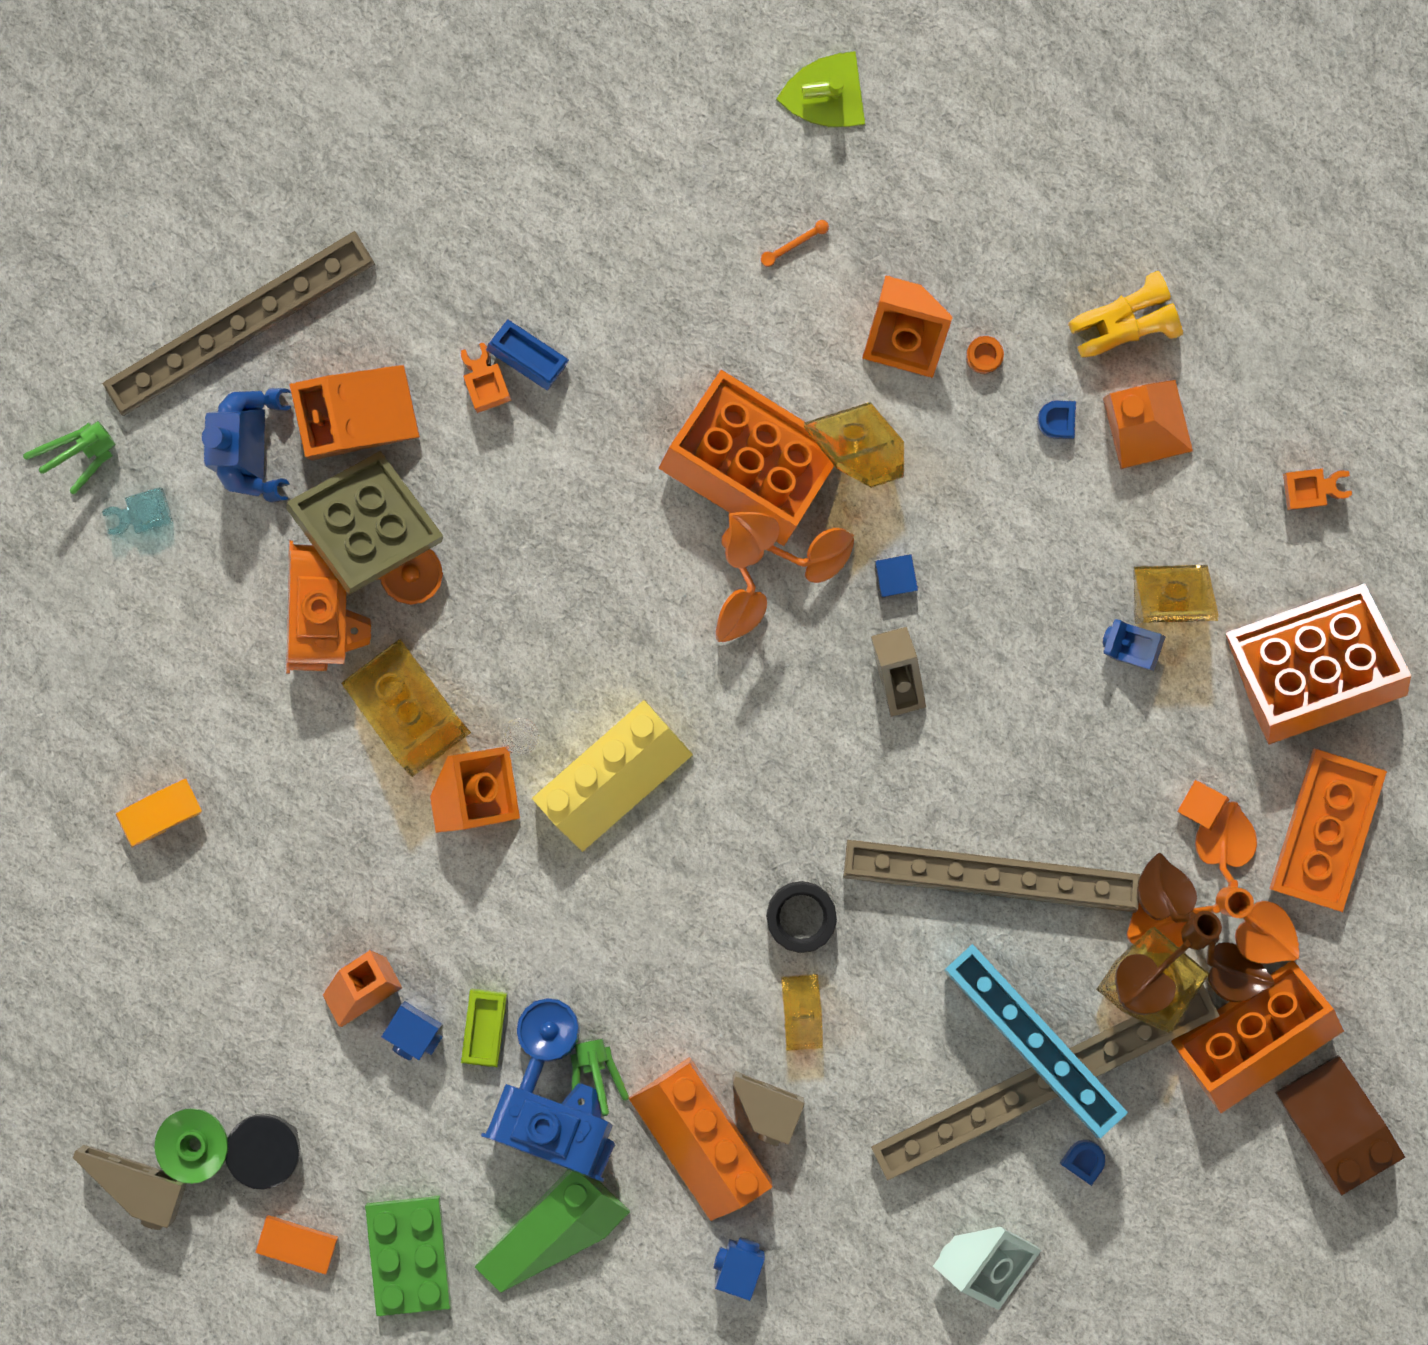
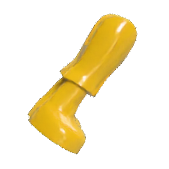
(1118, 323)

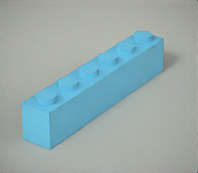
(1035, 1041)

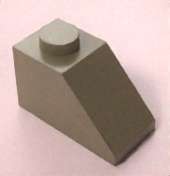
(899, 671)
(769, 1108)

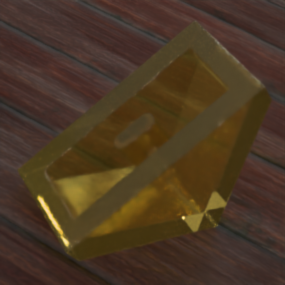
(802, 1012)

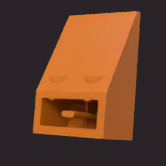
(354, 411)

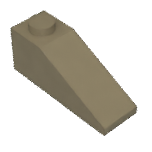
(138, 1188)

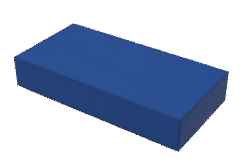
(527, 354)

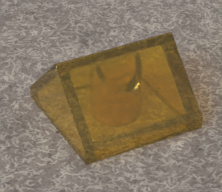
(1173, 595)

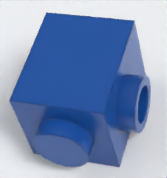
(412, 1032)
(738, 1267)

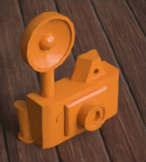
(317, 609)

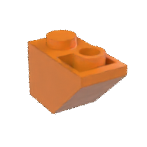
(360, 987)

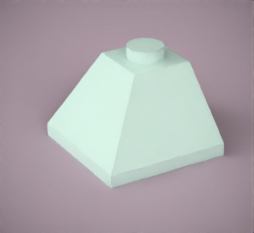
(986, 1263)

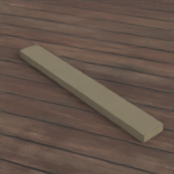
(238, 323)
(991, 876)

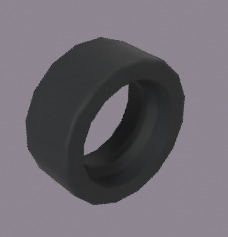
(806, 944)

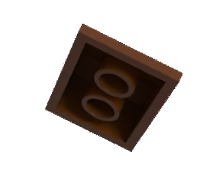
(1339, 1125)

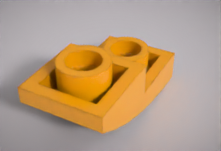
(158, 812)

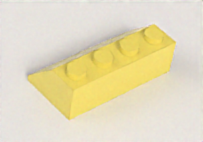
(612, 776)

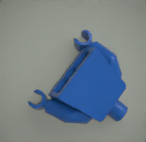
(236, 442)

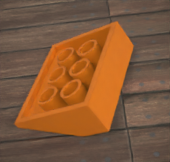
(748, 455)
(1318, 664)

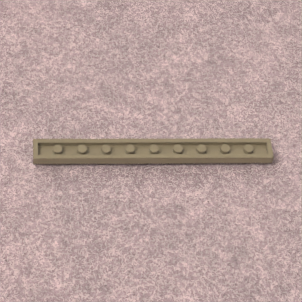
(1028, 1090)

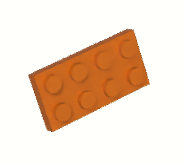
(1328, 830)

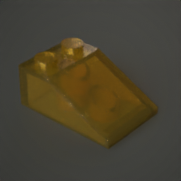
(405, 708)

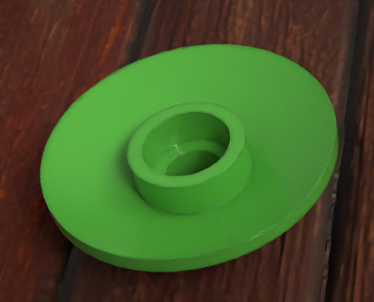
(174, 1147)

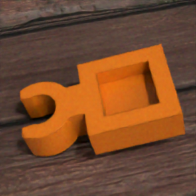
(486, 382)
(1310, 488)

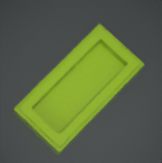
(484, 1027)

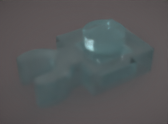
(144, 511)

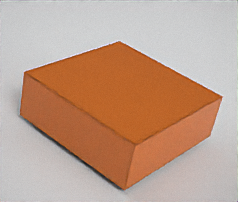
(1203, 805)

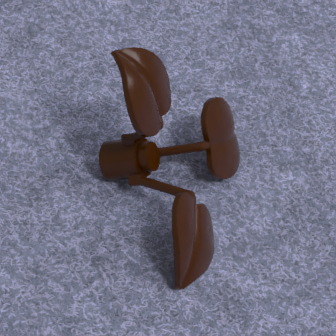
(1144, 986)

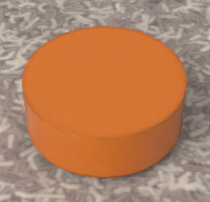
(984, 354)

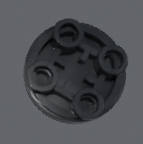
(263, 1151)

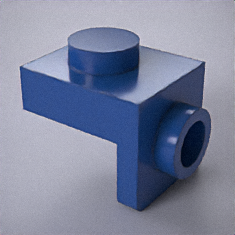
(1133, 644)

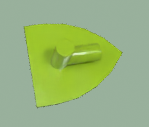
(826, 92)

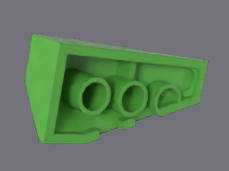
(560, 1224)

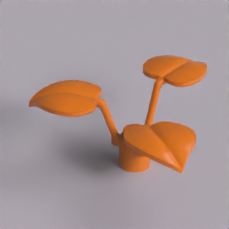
(745, 545)
(1267, 929)

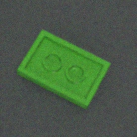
(408, 1255)

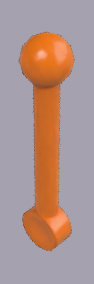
(768, 258)

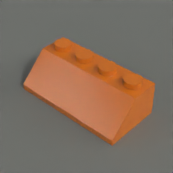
(1258, 1037)
(701, 1140)

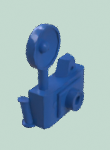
(552, 1131)

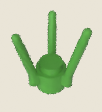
(90, 439)
(592, 1057)

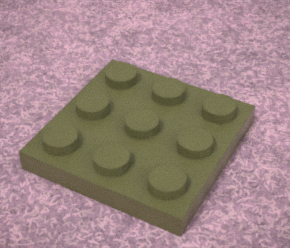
(364, 522)

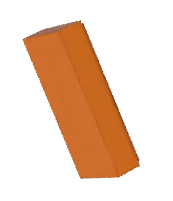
(296, 1244)

